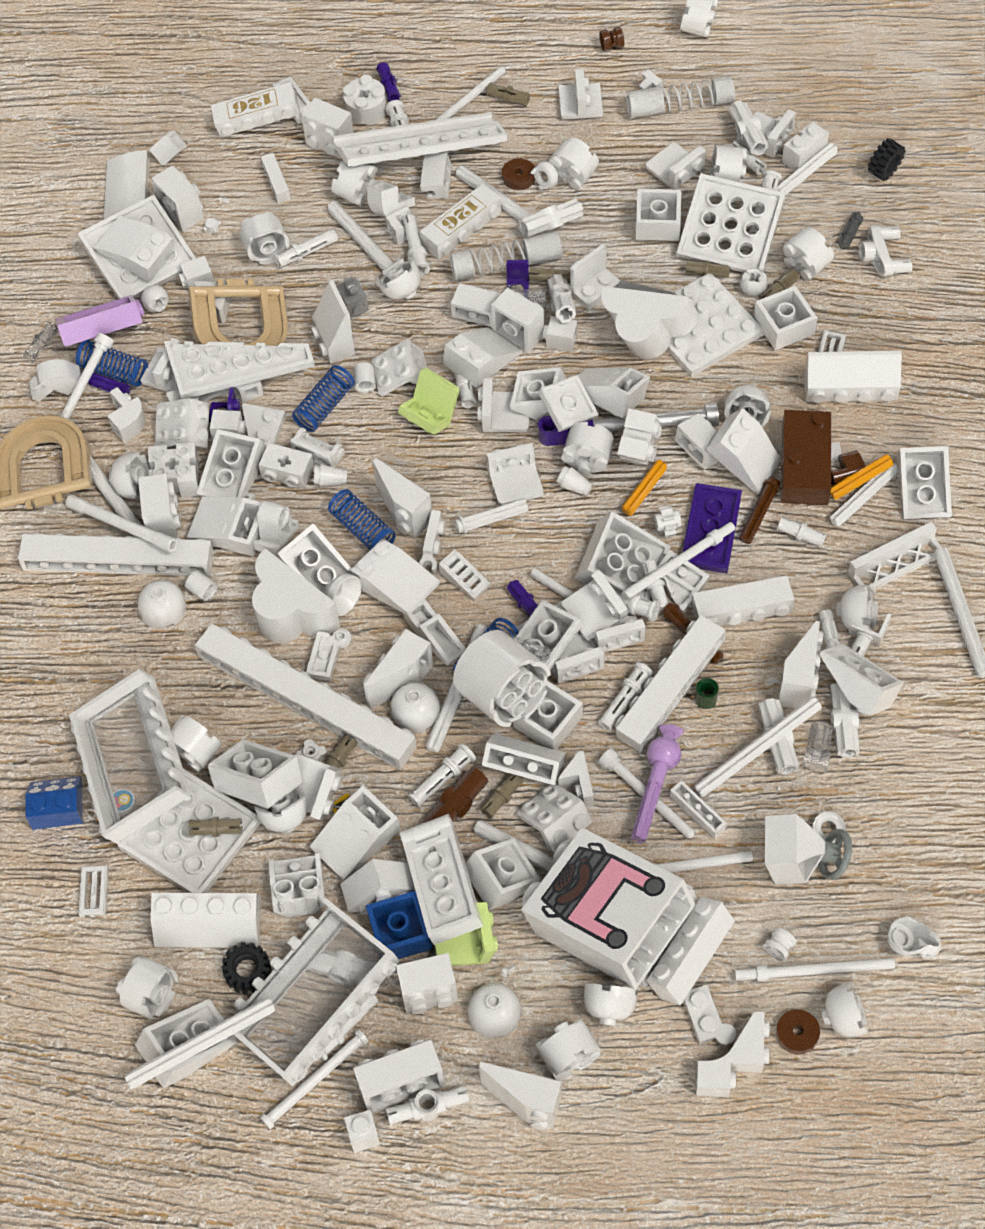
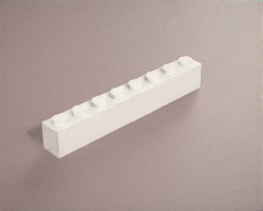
(113, 555)

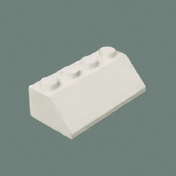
(852, 376)
(205, 919)

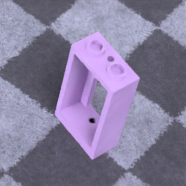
(101, 319)

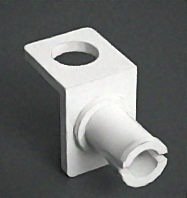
(866, 636)

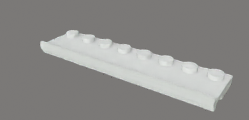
(419, 139)

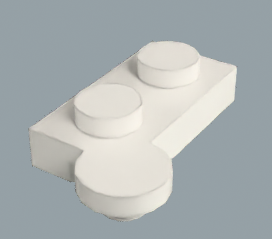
(326, 652)
(706, 1018)

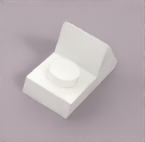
(577, 776)

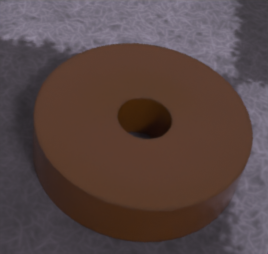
(515, 167)
(798, 1043)

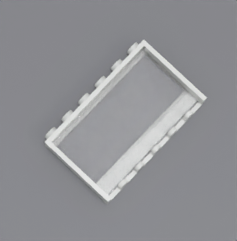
(129, 756)
(315, 992)

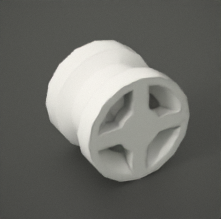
(779, 943)

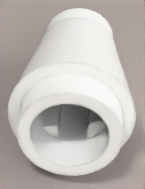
(329, 476)
(574, 481)

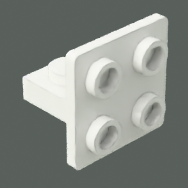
(581, 98)
(159, 371)

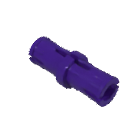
(388, 81)

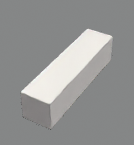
(275, 178)
(698, 809)

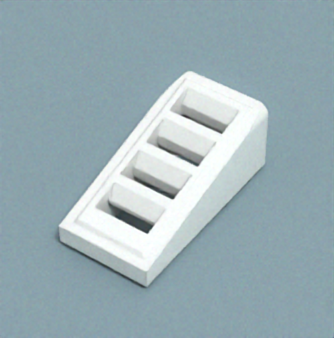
(453, 564)

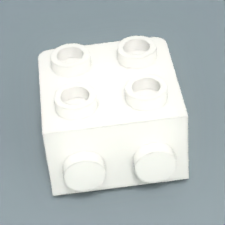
(676, 165)
(496, 411)
(182, 423)
(514, 474)
(318, 785)
(556, 815)

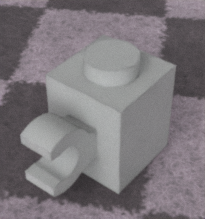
(353, 296)

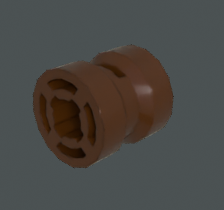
(611, 38)

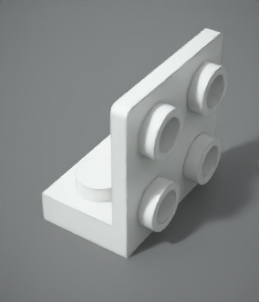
(775, 130)
(590, 276)
(398, 366)
(596, 606)
(622, 634)
(578, 659)

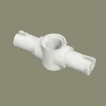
(413, 1108)

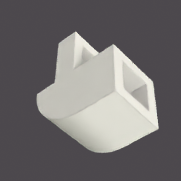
(385, 199)
(54, 375)
(129, 416)

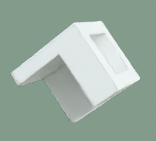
(167, 147)
(395, 225)

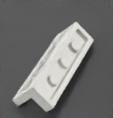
(895, 550)

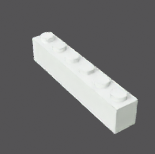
(670, 683)

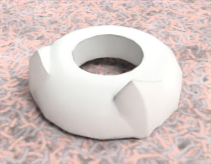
(551, 172)
(831, 817)

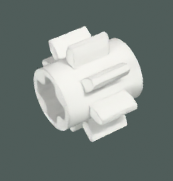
(667, 520)

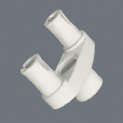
(876, 251)

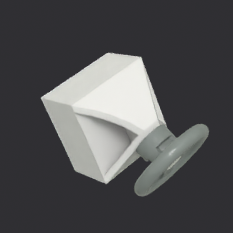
(796, 850)

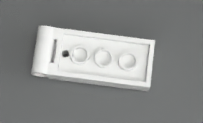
(441, 879)

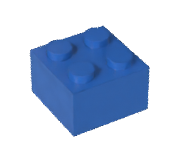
(400, 925)

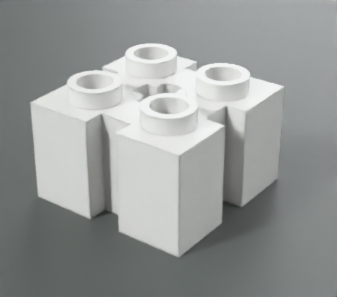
(639, 437)
(179, 464)

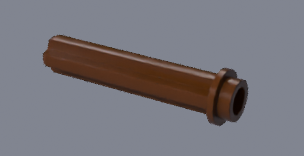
(771, 487)
(673, 613)

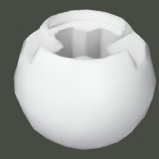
(753, 282)
(154, 298)

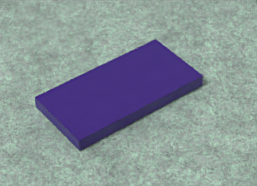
(710, 510)

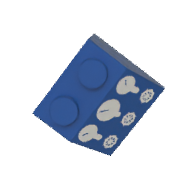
(54, 803)

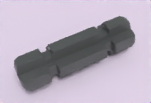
(850, 230)

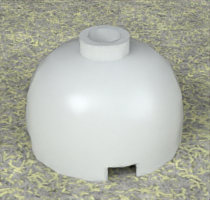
(400, 279)
(750, 399)
(125, 474)
(161, 604)
(858, 607)
(415, 707)
(286, 813)
(609, 1002)
(494, 1011)
(845, 1011)

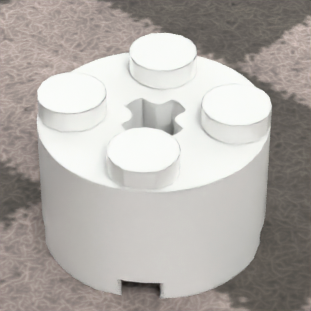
(697, 16)
(365, 100)
(574, 162)
(728, 162)
(353, 182)
(263, 237)
(807, 253)
(588, 448)
(194, 743)
(147, 988)
(568, 1049)

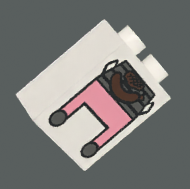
(607, 907)

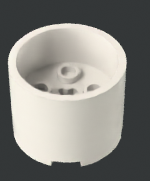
(501, 677)

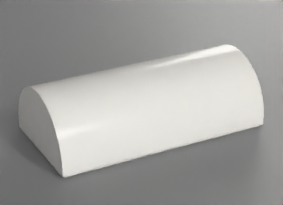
(551, 629)

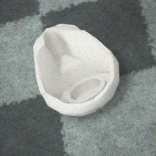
(912, 937)

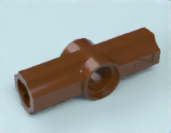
(459, 798)

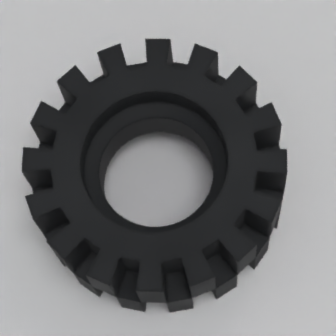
(886, 159)
(240, 954)

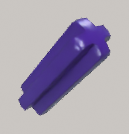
(108, 384)

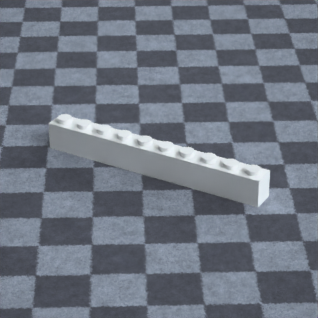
(306, 696)

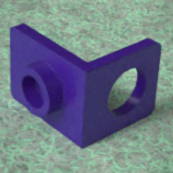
(518, 273)
(232, 405)

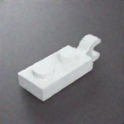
(432, 544)

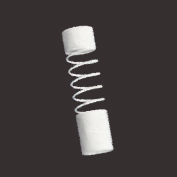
(651, 100)
(535, 250)

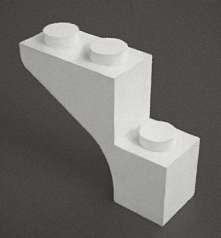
(747, 1055)

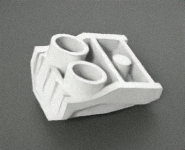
(297, 885)

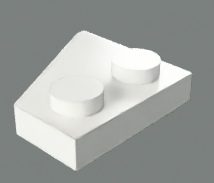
(263, 422)
(683, 581)

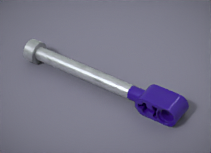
(550, 436)

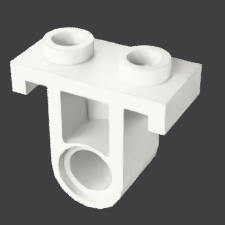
(274, 527)

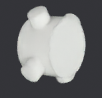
(211, 225)

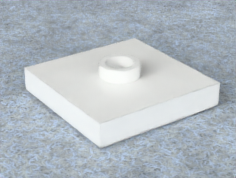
(568, 402)

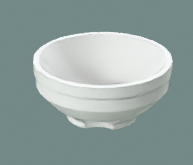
(344, 591)

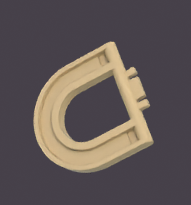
(271, 305)
(25, 436)

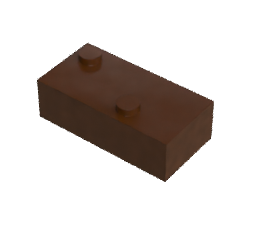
(806, 457)

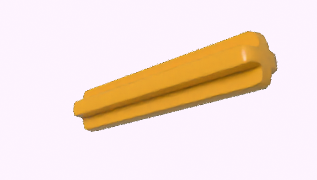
(861, 476)
(644, 487)

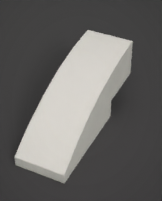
(436, 631)

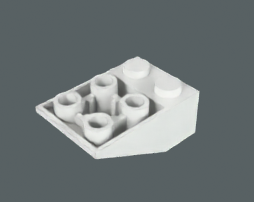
(615, 388)
(228, 523)
(404, 664)
(801, 670)
(355, 833)

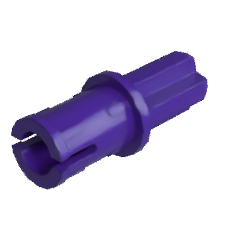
(524, 599)

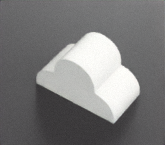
(649, 319)
(289, 603)

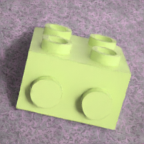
(432, 402)
(472, 947)

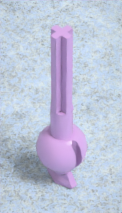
(663, 756)

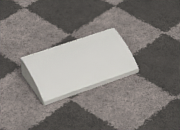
(126, 181)

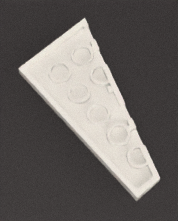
(225, 365)

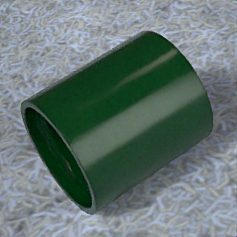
(706, 685)

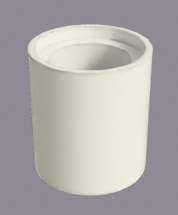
(364, 377)
(201, 585)

